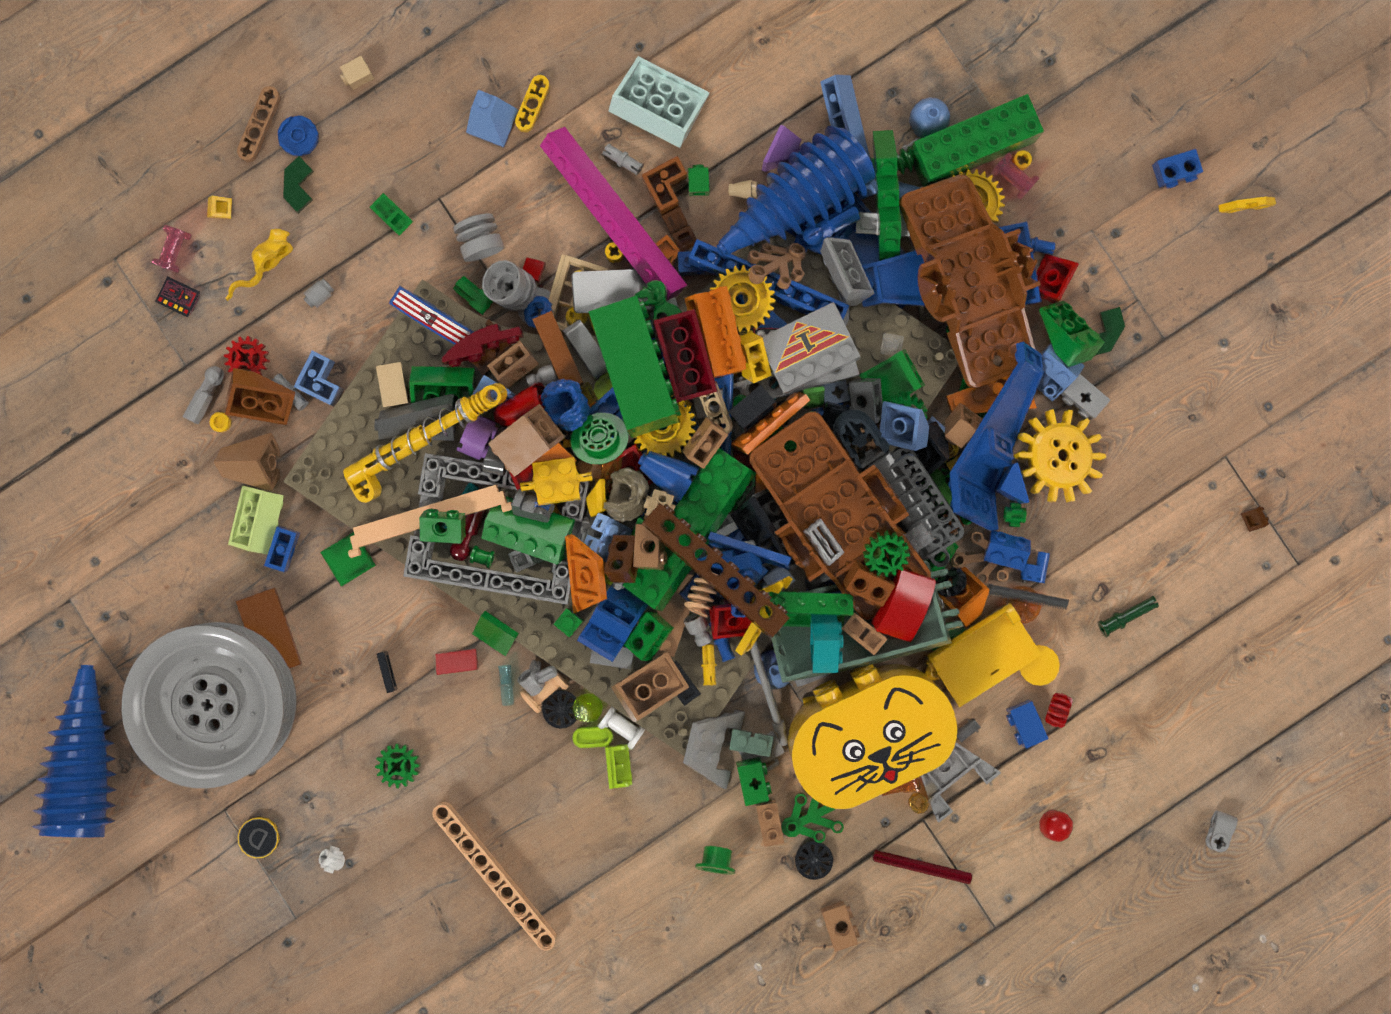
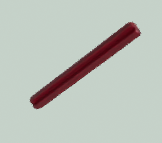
(922, 867)

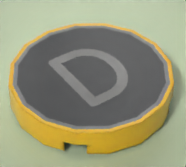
(258, 837)

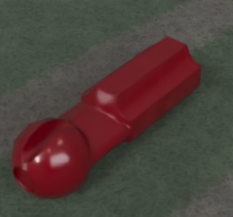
(472, 524)

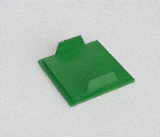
(344, 567)

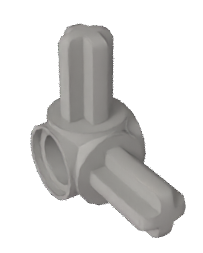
(534, 680)

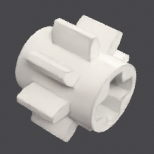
(331, 859)

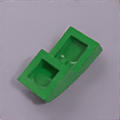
(391, 214)

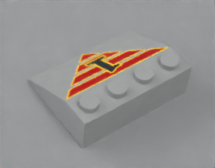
(810, 348)

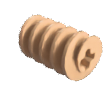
(701, 597)

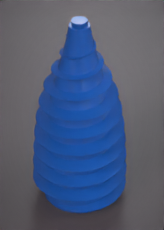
(803, 189)
(77, 767)

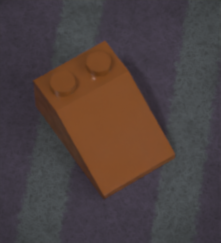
(258, 398)

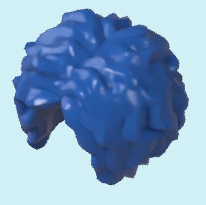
(565, 404)

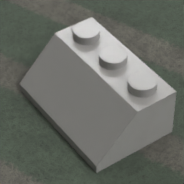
(846, 271)

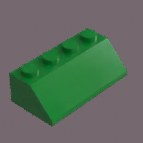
(527, 535)

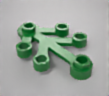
(813, 815)

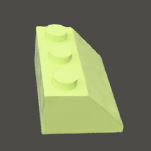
(255, 520)

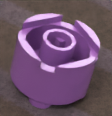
(477, 436)

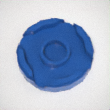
(298, 136)

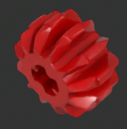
(1058, 710)

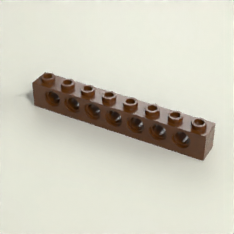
(770, 625)

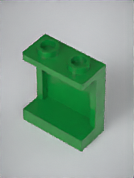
(896, 376)

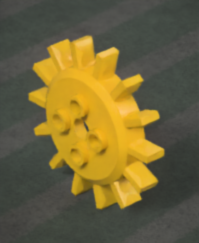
(1042, 453)

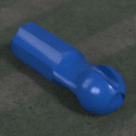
(836, 223)

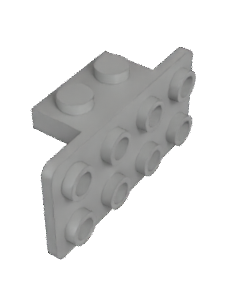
(603, 288)

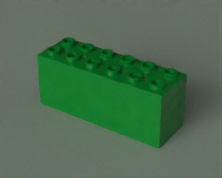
(976, 141)
(635, 366)

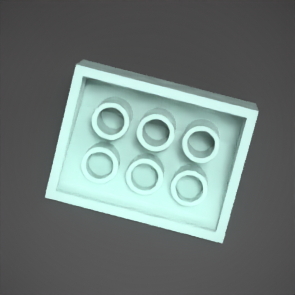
(658, 101)

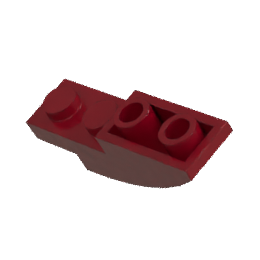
(473, 346)

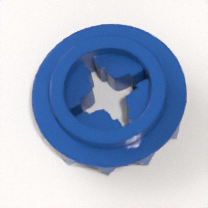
(532, 309)

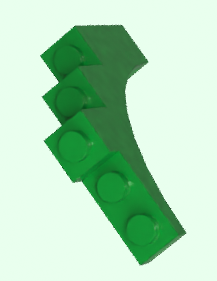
(887, 193)

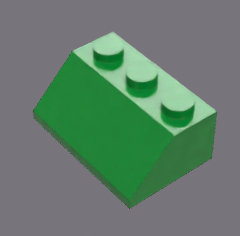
(440, 381)

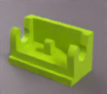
(618, 766)

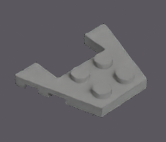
(706, 743)
(949, 772)

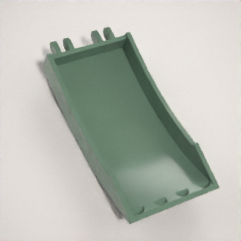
(793, 643)

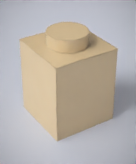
(356, 73)

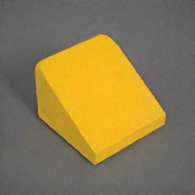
(219, 207)

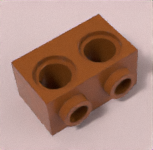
(869, 583)

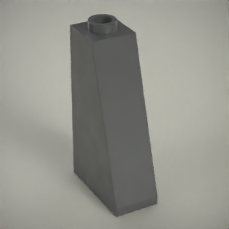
(399, 419)

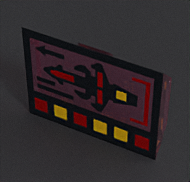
(178, 297)

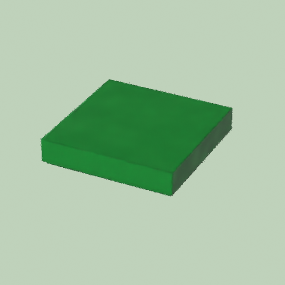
(495, 633)

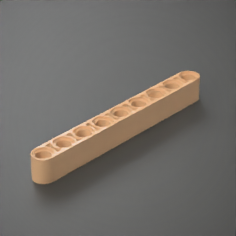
(495, 885)

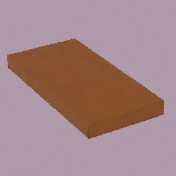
(267, 618)

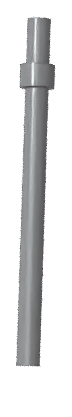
(778, 723)

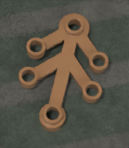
(793, 253)
(980, 558)

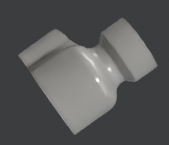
(545, 375)
(697, 626)

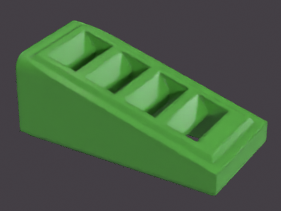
(815, 395)

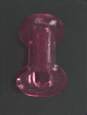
(1014, 175)
(171, 248)

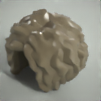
(627, 495)

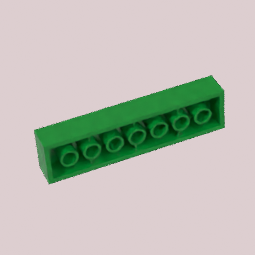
(705, 509)

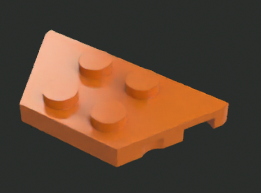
(585, 574)

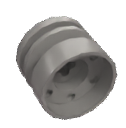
(479, 242)
(509, 285)

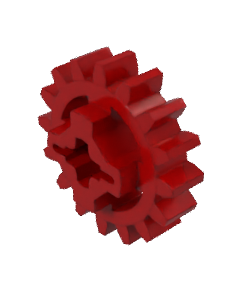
(253, 353)

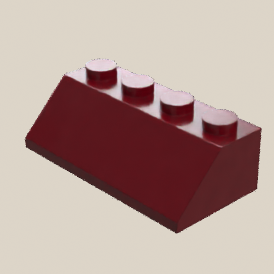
(685, 355)

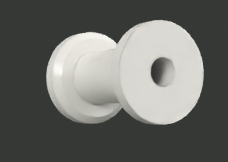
(622, 726)

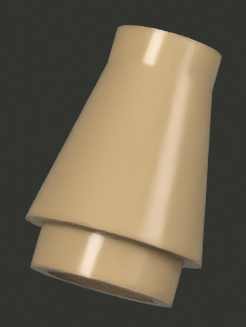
(743, 189)

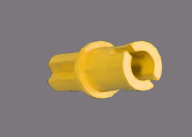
(708, 665)

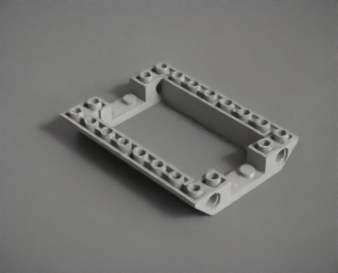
(419, 555)

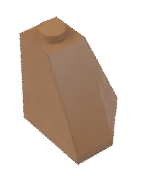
(251, 462)

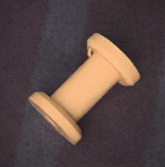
(551, 686)

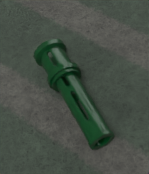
(1119, 620)

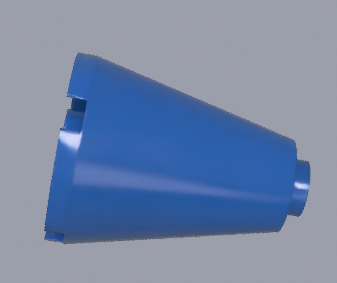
(668, 473)

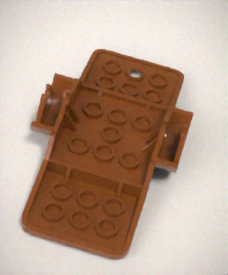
(971, 276)
(825, 484)

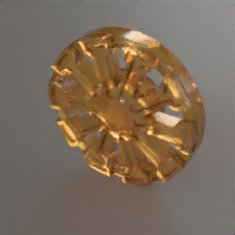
(1023, 607)

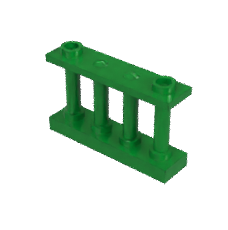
(802, 604)

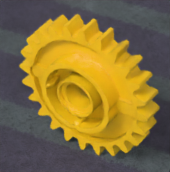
(988, 193)
(758, 298)
(673, 437)

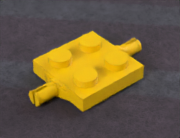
(556, 481)

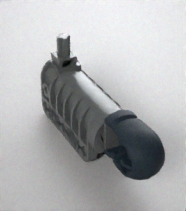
(893, 469)

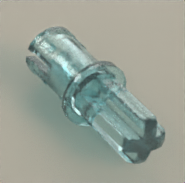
(506, 685)

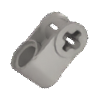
(1222, 829)

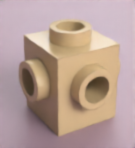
(658, 497)

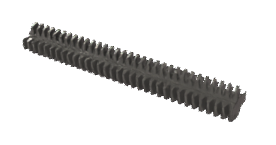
(1028, 596)

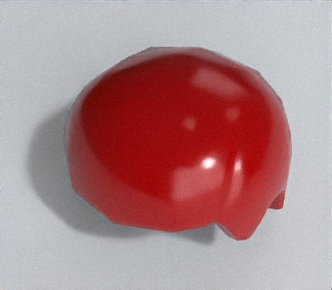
(1056, 825)

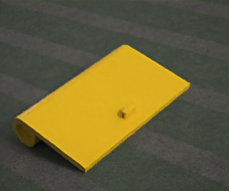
(973, 657)

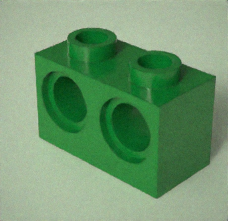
(651, 639)

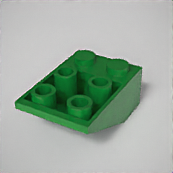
(1069, 334)

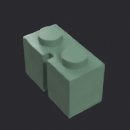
(760, 744)

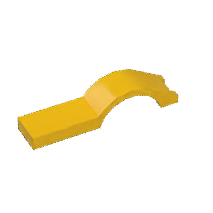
(753, 631)

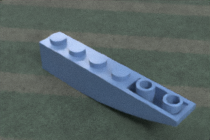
(844, 112)

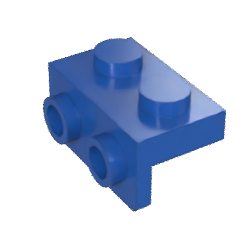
(1008, 550)

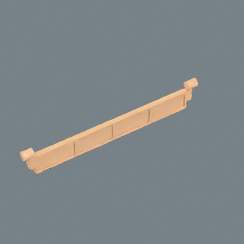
(409, 521)

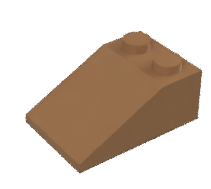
(650, 687)

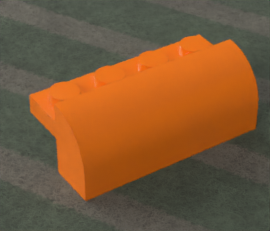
(718, 330)

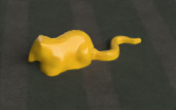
(265, 258)

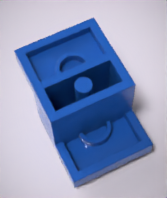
(612, 622)

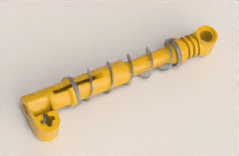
(415, 439)

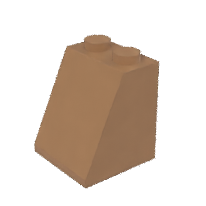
(526, 440)

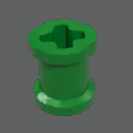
(482, 557)

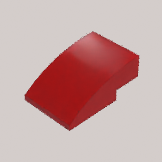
(905, 606)

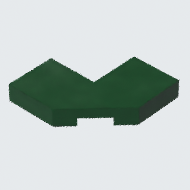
(294, 176)
(1113, 326)

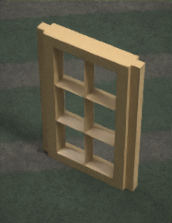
(560, 280)

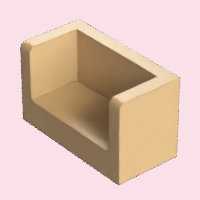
(392, 385)

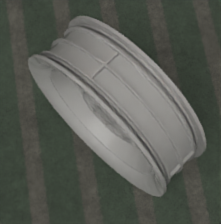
(162, 721)

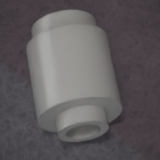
(318, 293)

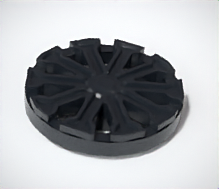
(559, 709)
(813, 860)

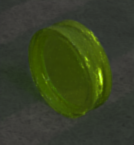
(587, 708)

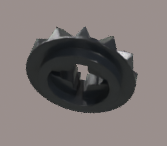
(959, 582)

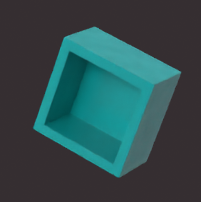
(825, 643)

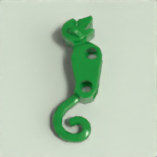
(656, 294)

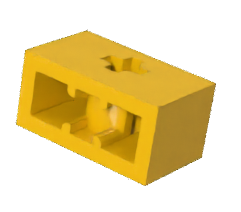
(756, 358)

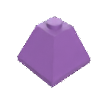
(780, 149)

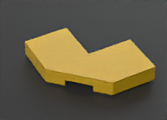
(1252, 203)

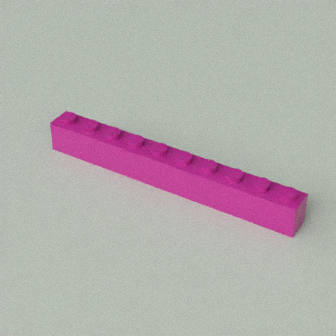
(610, 211)

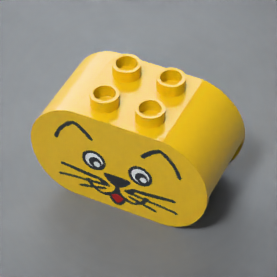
(870, 734)

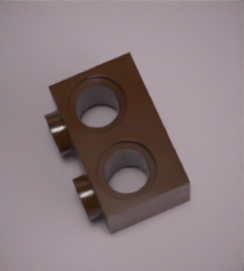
(621, 556)

